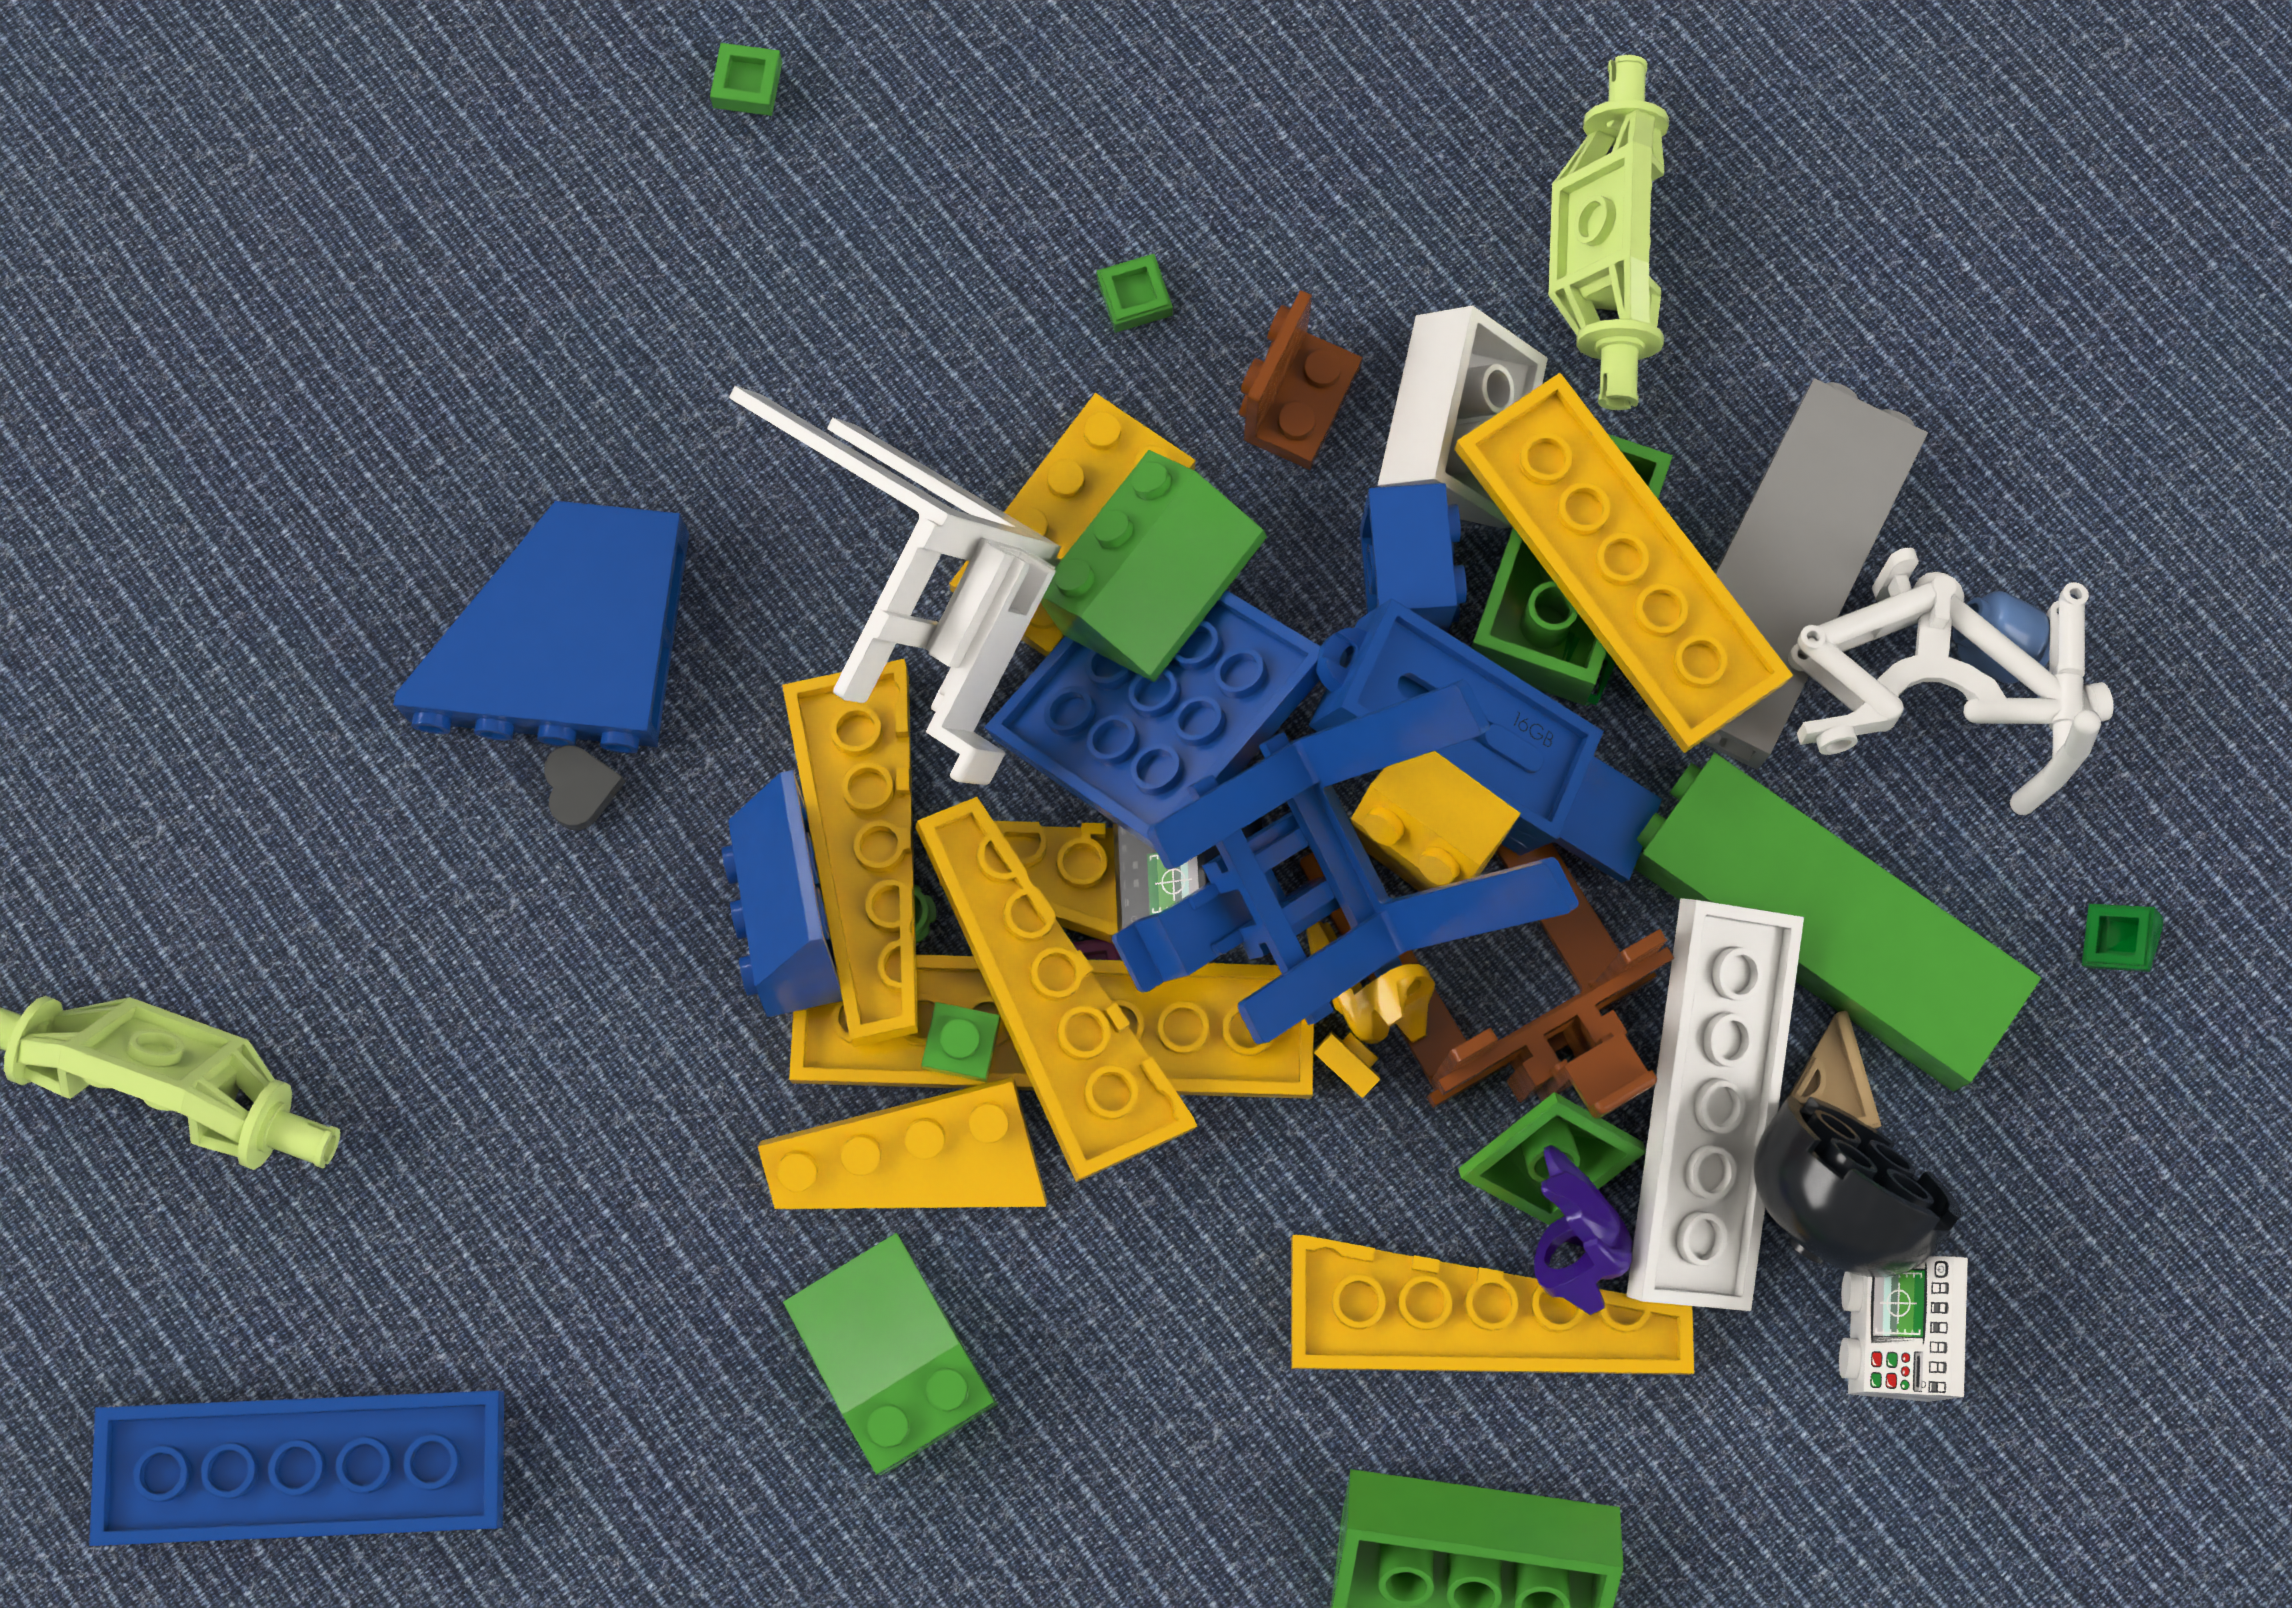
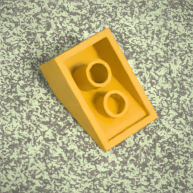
(1431, 822)

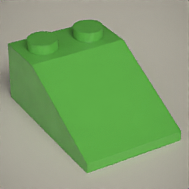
(889, 1355)

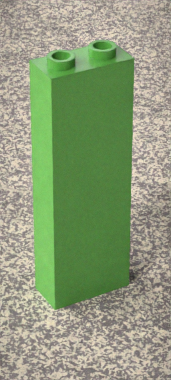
(1865, 937)

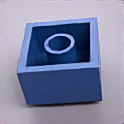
(1410, 551)

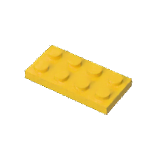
(1076, 484)

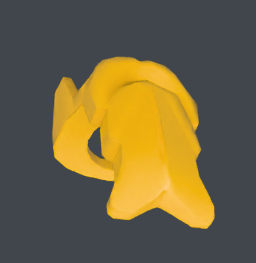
(1391, 999)

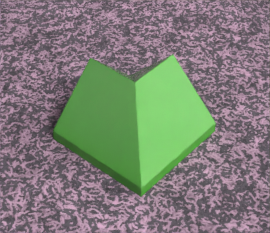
(1515, 1160)

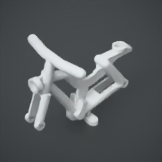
(1936, 604)

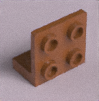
(1297, 388)

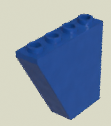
(563, 635)

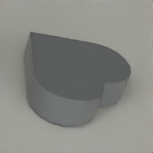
(579, 786)

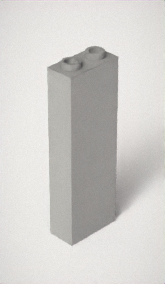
(1810, 537)

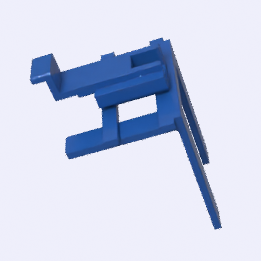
(1249, 906)

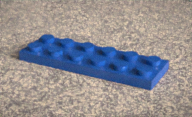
(297, 1468)

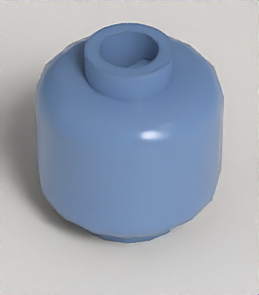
(2015, 619)

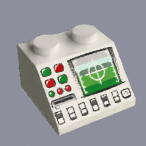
(1907, 1332)

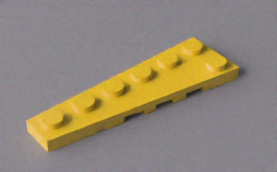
(1071, 1038)

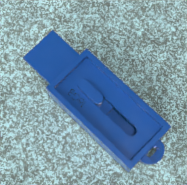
(1530, 757)

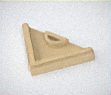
(1838, 1073)

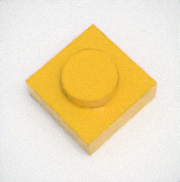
(1350, 1061)

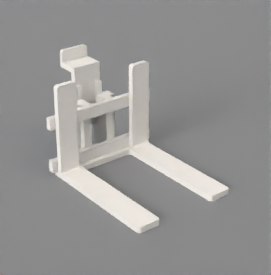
(987, 610)

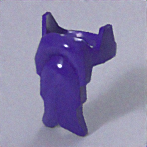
(1587, 1223)

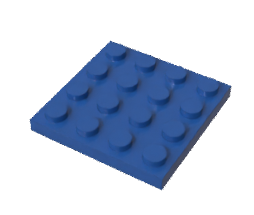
(1141, 742)

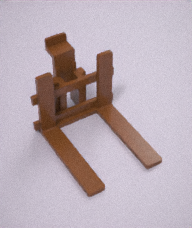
(1605, 1063)

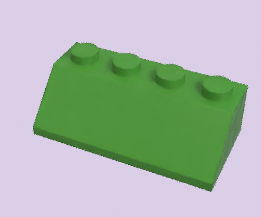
(1472, 1547)

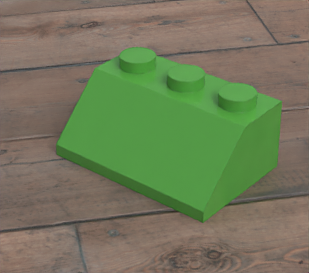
(1150, 566)

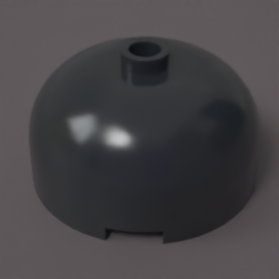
(1848, 1192)

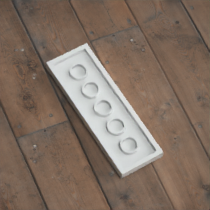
(1712, 1104)

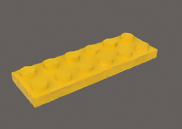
(1622, 562)

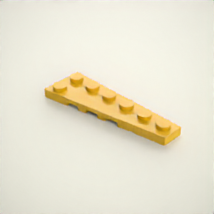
(861, 830)
(1425, 1314)

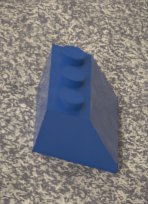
(780, 902)

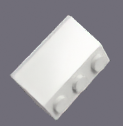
(1453, 380)

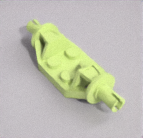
(1604, 233)
(168, 1065)

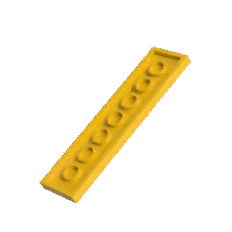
(1183, 1023)

